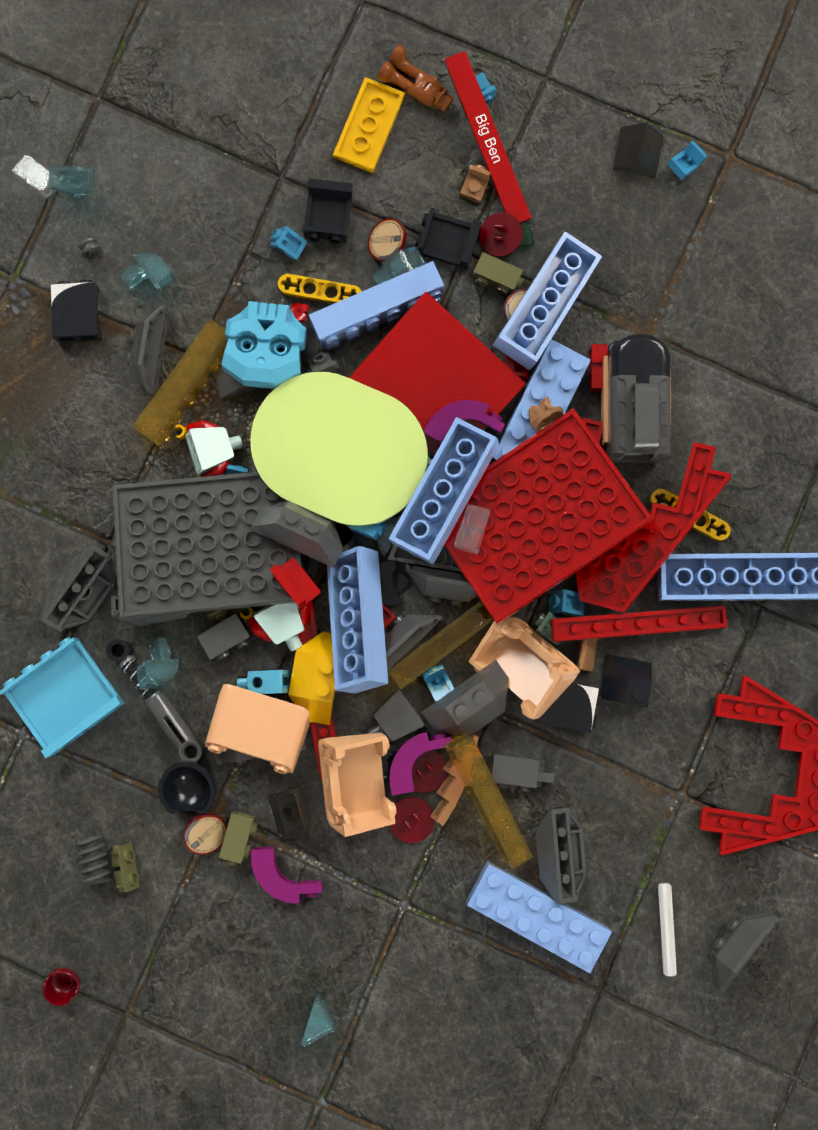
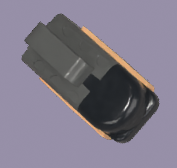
(636, 400)

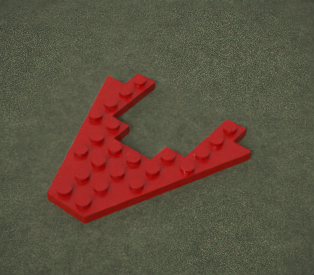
(627, 568)
(787, 814)

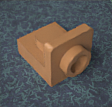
(475, 183)

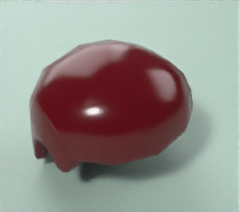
(61, 986)

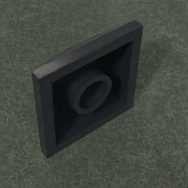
(626, 681)

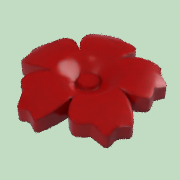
(300, 311)

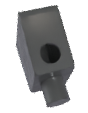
(396, 718)

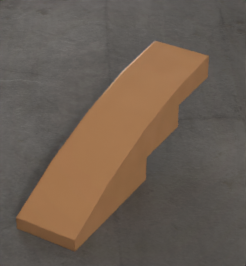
(449, 791)

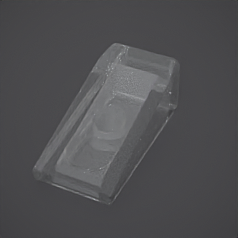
(34, 175)
(472, 529)

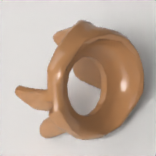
(544, 414)

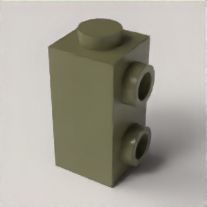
(497, 274)
(237, 838)

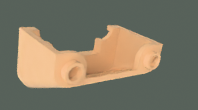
(533, 665)
(258, 727)
(355, 783)

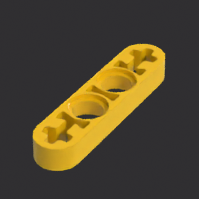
(321, 287)
(711, 533)

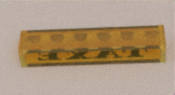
(182, 384)
(440, 645)
(488, 800)

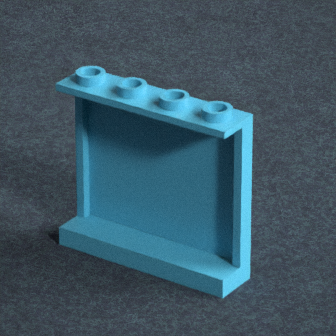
(62, 696)

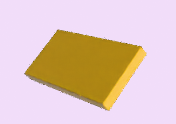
(369, 125)

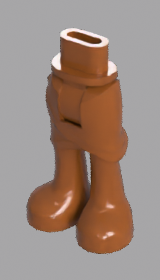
(425, 88)

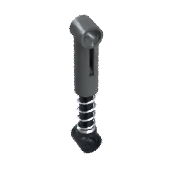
(158, 704)

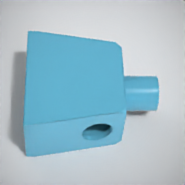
(272, 681)

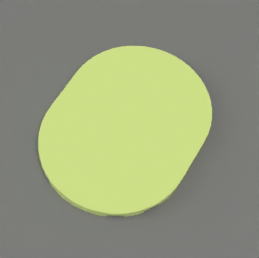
(339, 448)

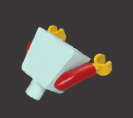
(209, 446)
(278, 623)

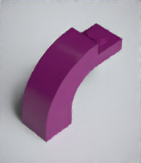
(463, 409)
(402, 764)
(275, 883)

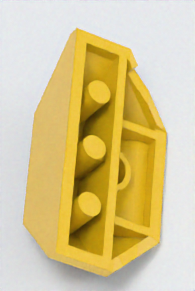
(313, 678)

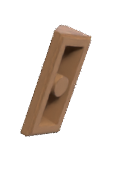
(586, 654)

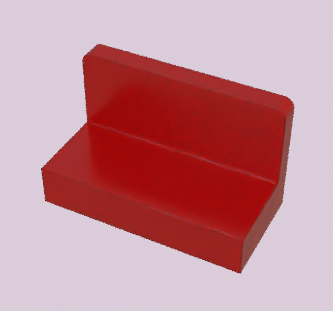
(295, 582)

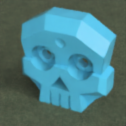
(262, 363)

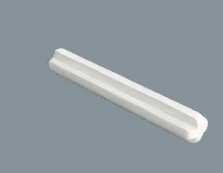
(667, 929)

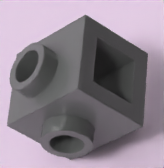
(323, 363)

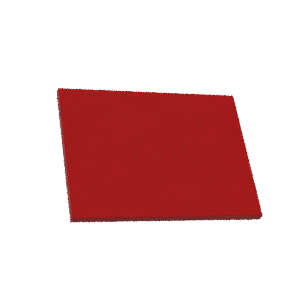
(435, 362)
(551, 514)

